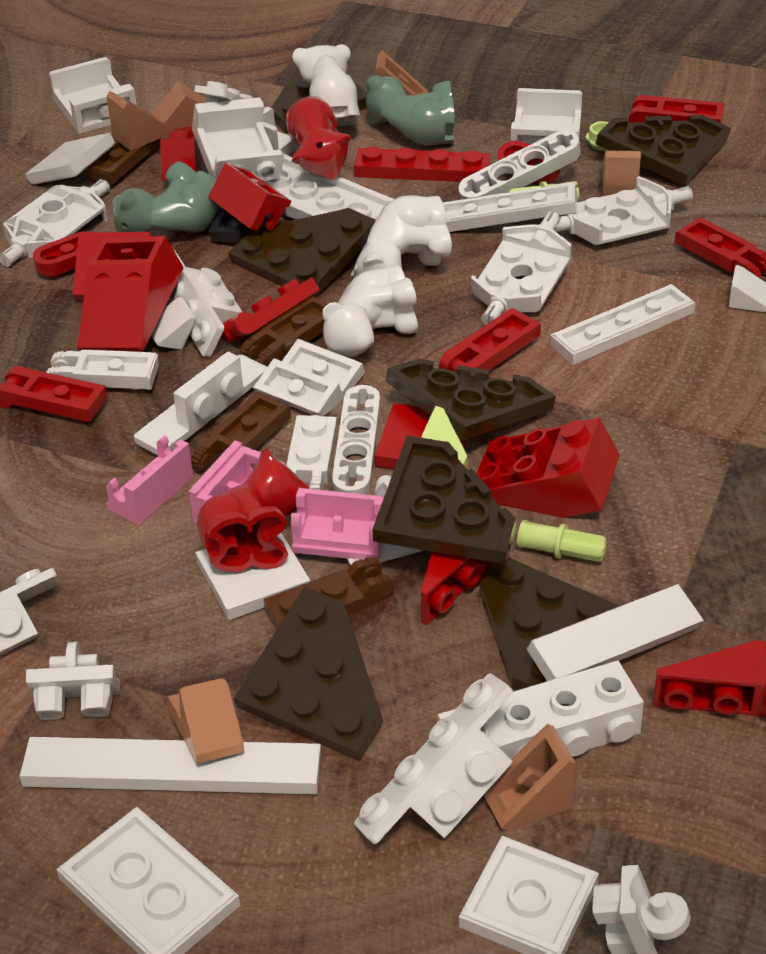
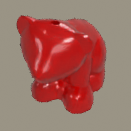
(319, 143)
(245, 521)

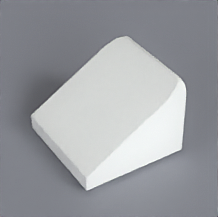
(747, 291)
(174, 325)

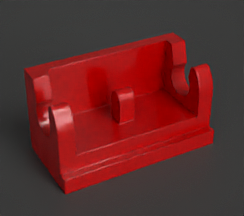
(248, 197)

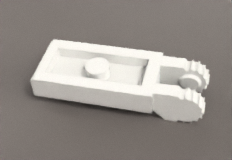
(107, 368)
(313, 449)

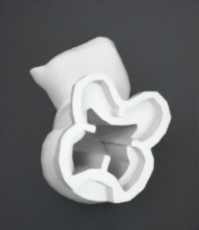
(325, 70)
(406, 226)
(370, 302)

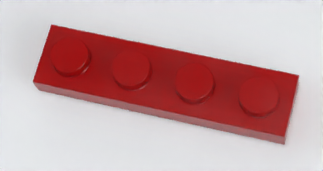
(418, 164)

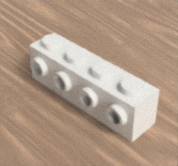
(583, 707)

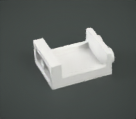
(83, 90)
(545, 112)
(235, 135)

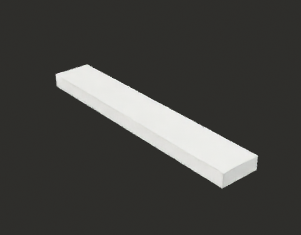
(169, 766)

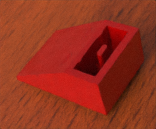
(126, 292)
(552, 469)

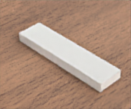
(510, 206)
(621, 324)
(615, 634)

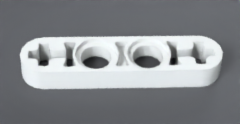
(563, 150)
(357, 443)

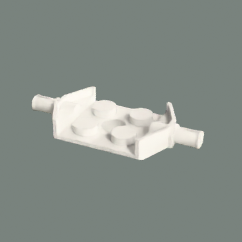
(624, 213)
(52, 217)
(525, 251)

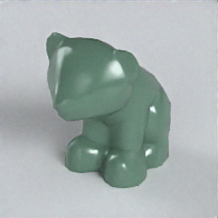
(423, 118)
(178, 208)

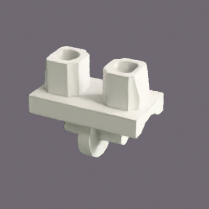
(73, 677)
(635, 917)

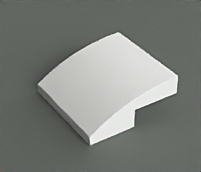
(310, 378)

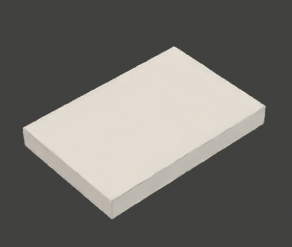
(148, 887)

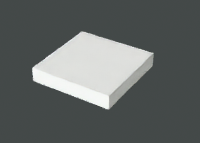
(70, 159)
(245, 590)
(528, 899)

